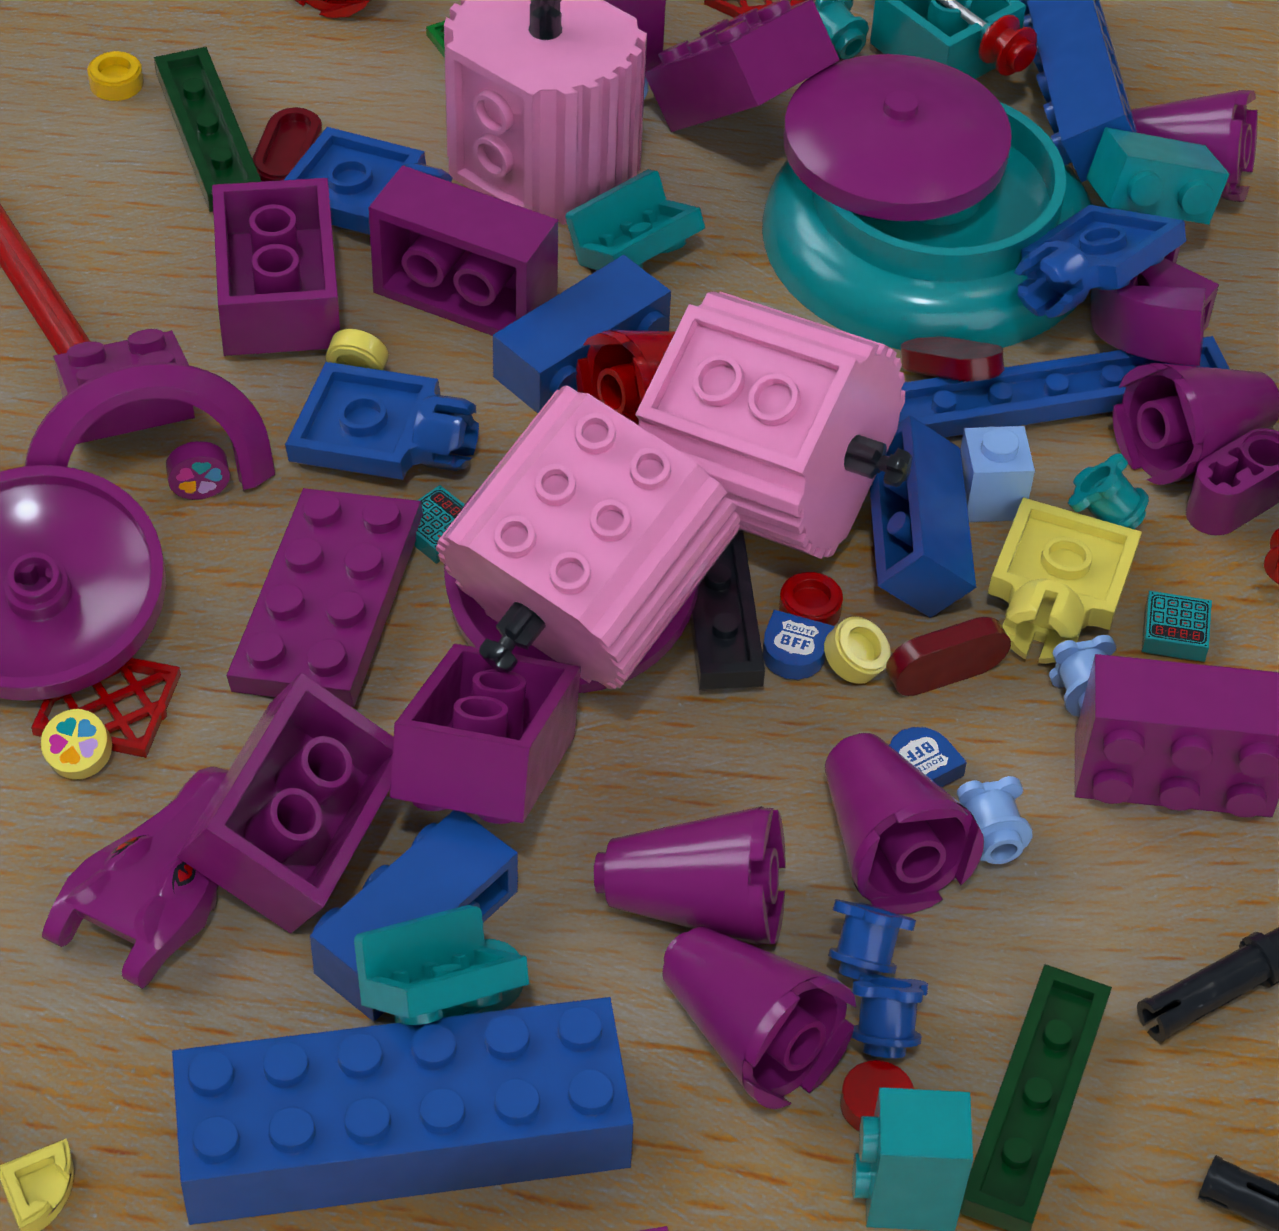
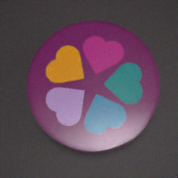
(197, 470)

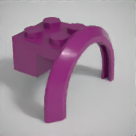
(142, 387)

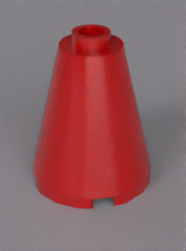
(621, 367)

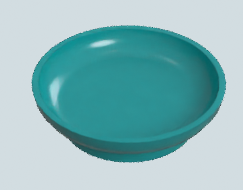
(930, 274)

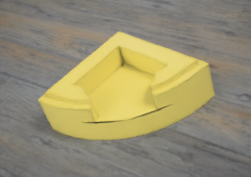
(38, 1185)

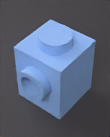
(996, 471)

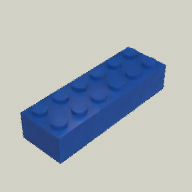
(400, 1110)

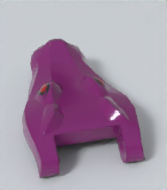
(142, 887)

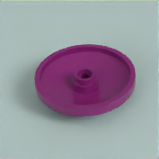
(897, 137)
(74, 580)

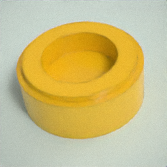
(115, 76)

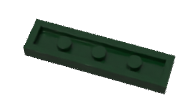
(205, 120)
(1035, 1100)

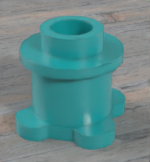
(844, 29)
(1109, 494)

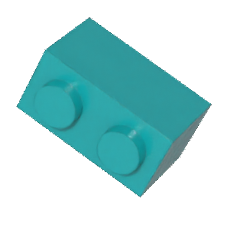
(1157, 176)
(914, 1159)

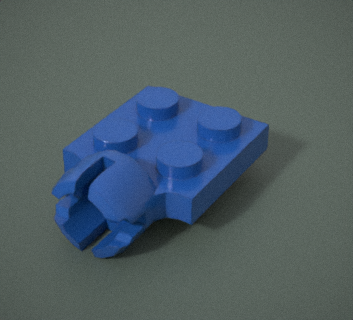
(357, 172)
(1091, 251)
(381, 423)

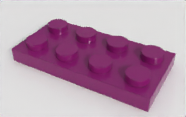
(327, 594)

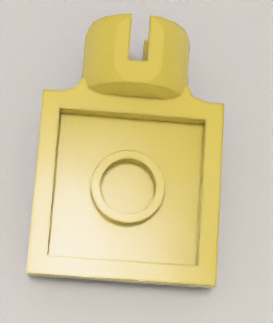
(1060, 575)

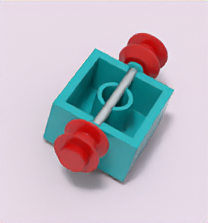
(958, 33)

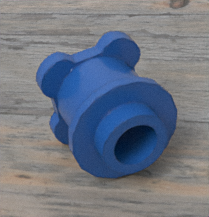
(867, 939)
(888, 1014)

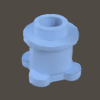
(1074, 667)
(997, 817)

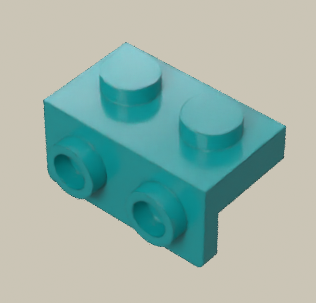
(631, 222)
(434, 965)

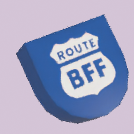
(794, 645)
(930, 754)

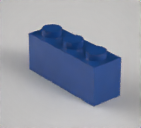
(544, 345)
(923, 523)
(442, 870)

